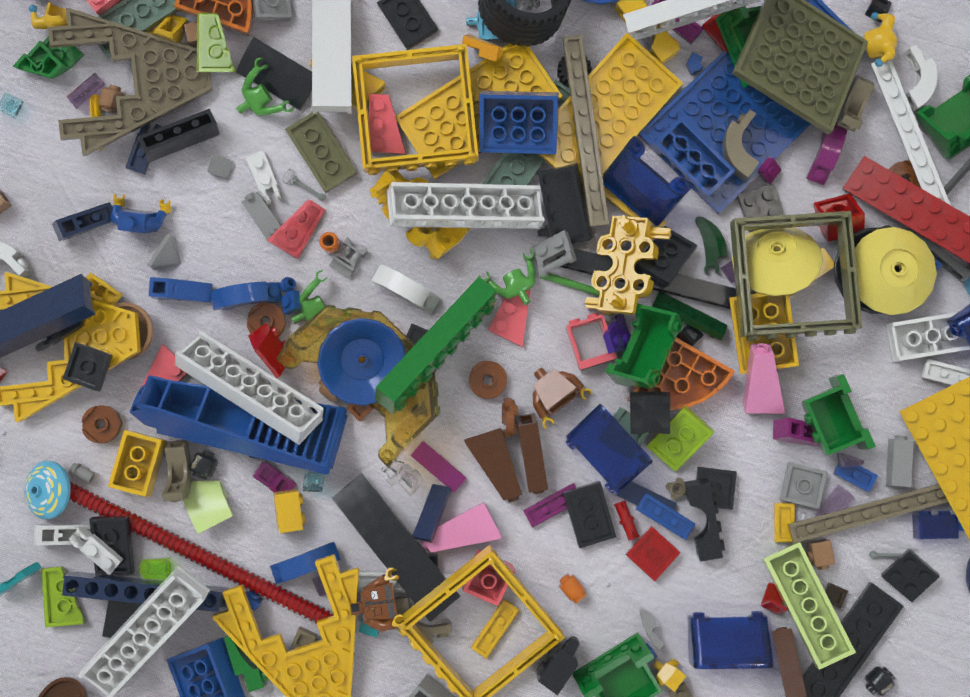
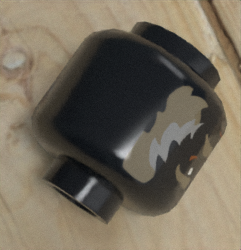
(204, 464)
(879, 681)

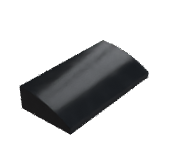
(282, 76)
(565, 202)

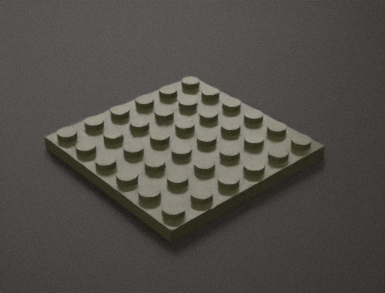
(801, 60)

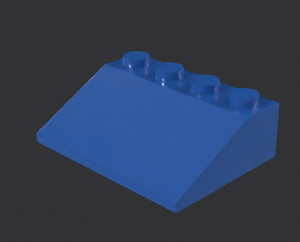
(519, 122)
(205, 672)

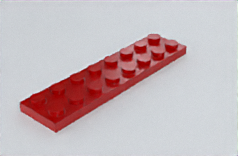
(911, 207)

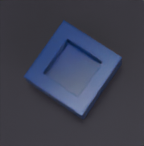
(254, 599)

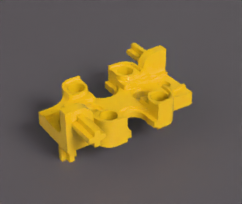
(640, 234)
(436, 241)

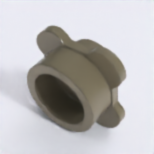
(671, 487)

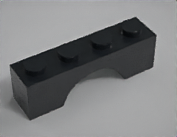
(708, 542)

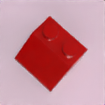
(840, 204)
(268, 346)

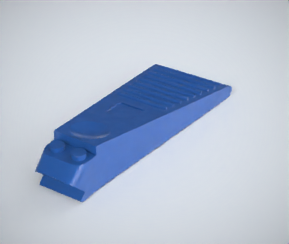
(210, 419)

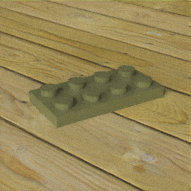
(321, 151)

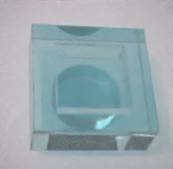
(10, 105)
(313, 482)

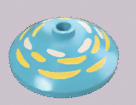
(47, 490)

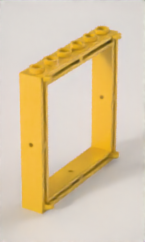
(411, 57)
(512, 668)

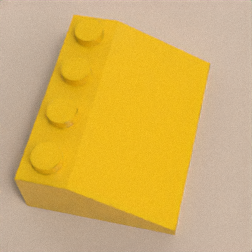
(766, 311)

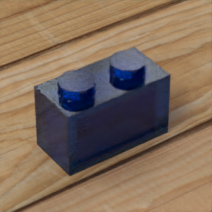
(935, 526)

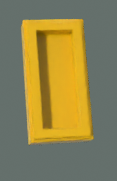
(783, 514)

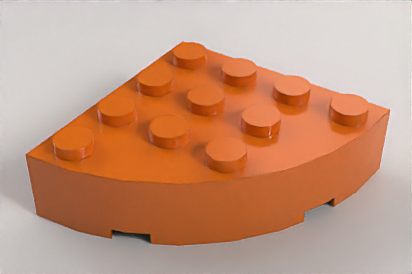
(232, 13)
(689, 376)

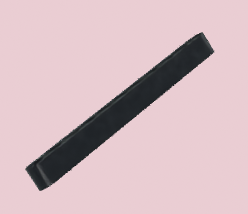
(680, 286)

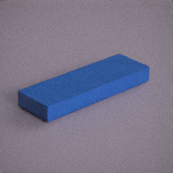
(665, 516)

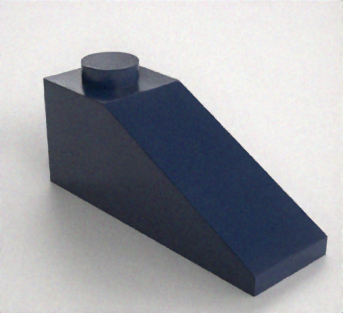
(82, 221)

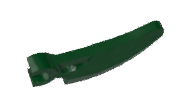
(713, 243)

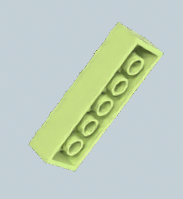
(808, 605)

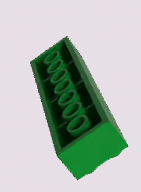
(435, 346)

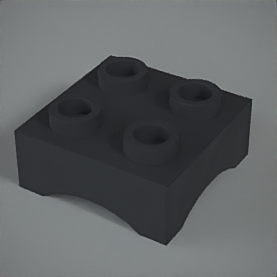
(649, 412)

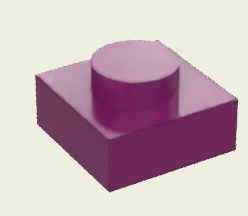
(769, 170)

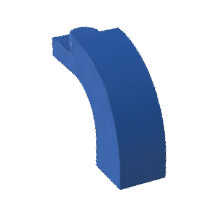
(244, 294)
(302, 563)

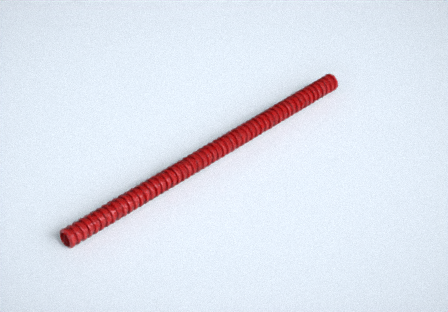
(200, 555)

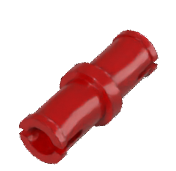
(626, 520)

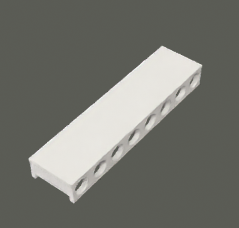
(669, 10)
(331, 56)
(464, 205)
(923, 338)
(249, 390)
(145, 631)

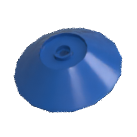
(340, 364)

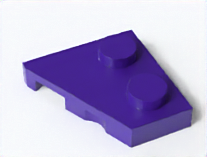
(617, 335)

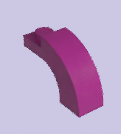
(827, 155)

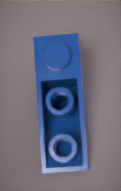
(179, 290)

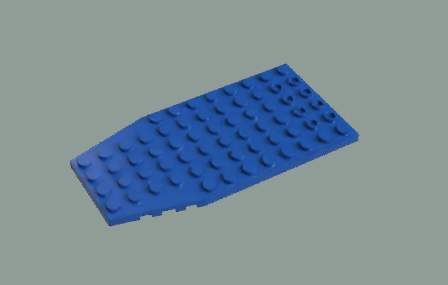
(693, 126)

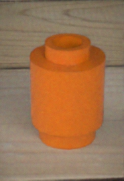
(326, 238)
(572, 588)

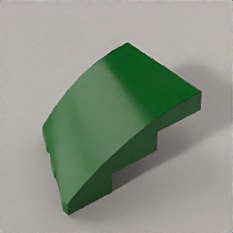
(49, 61)

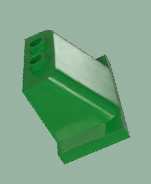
(735, 29)
(835, 419)
(619, 672)

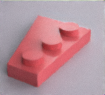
(383, 125)
(297, 229)
(511, 320)
(165, 366)

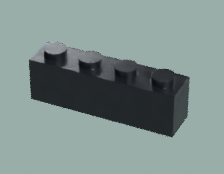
(179, 135)

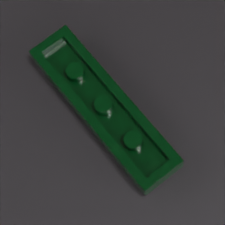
(691, 316)

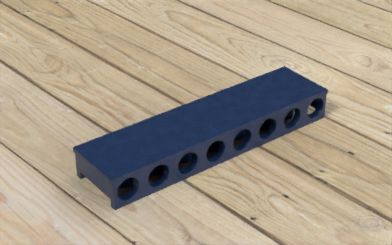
(45, 314)
(127, 589)

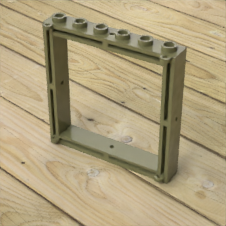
(848, 271)

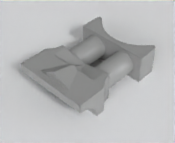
(344, 265)

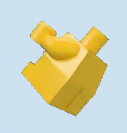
(669, 674)

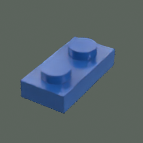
(857, 476)

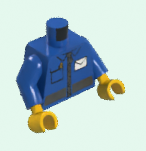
(138, 220)

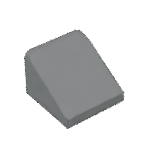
(220, 166)

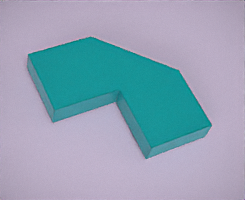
(25, 573)

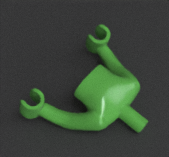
(258, 96)
(516, 281)
(311, 306)

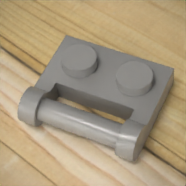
(551, 249)

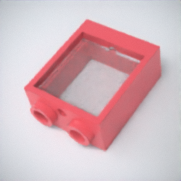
(588, 341)

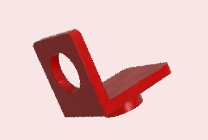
(772, 600)

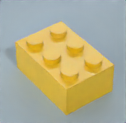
(137, 463)

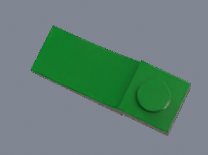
(243, 665)

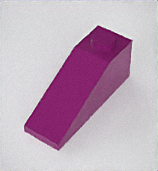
(793, 431)

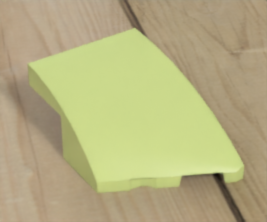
(207, 504)

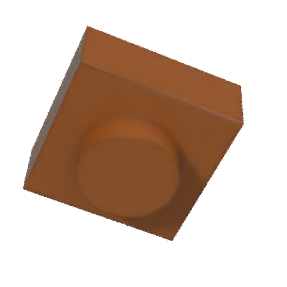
(360, 411)

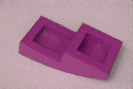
(273, 478)

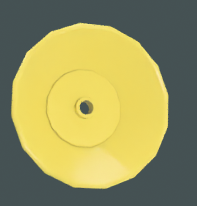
(781, 260)
(878, 281)

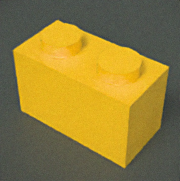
(288, 511)

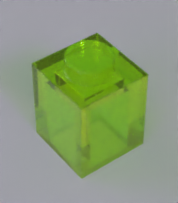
(155, 568)

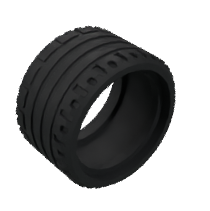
(519, 26)

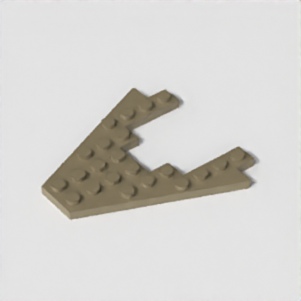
(162, 77)

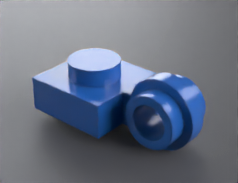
(290, 300)

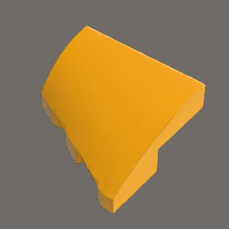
(486, 49)

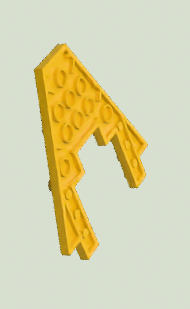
(108, 330)
(312, 669)

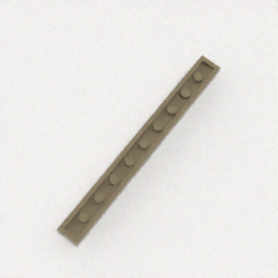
(585, 131)
(866, 513)

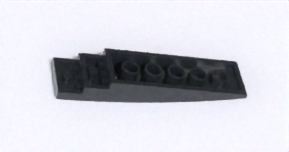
(391, 541)

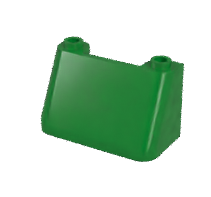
(949, 122)
(647, 348)

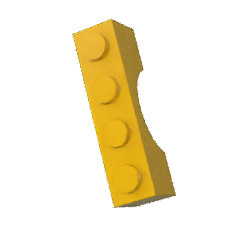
(663, 46)

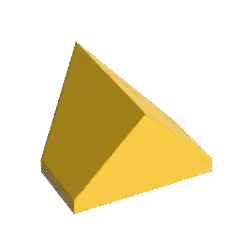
(171, 28)
(102, 290)

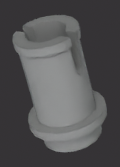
(81, 472)

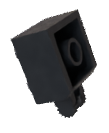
(559, 665)

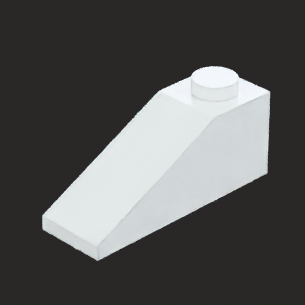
(56, 533)

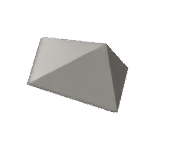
(166, 254)

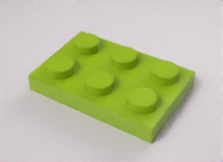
(685, 438)

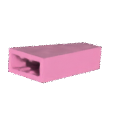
(762, 384)
(465, 529)

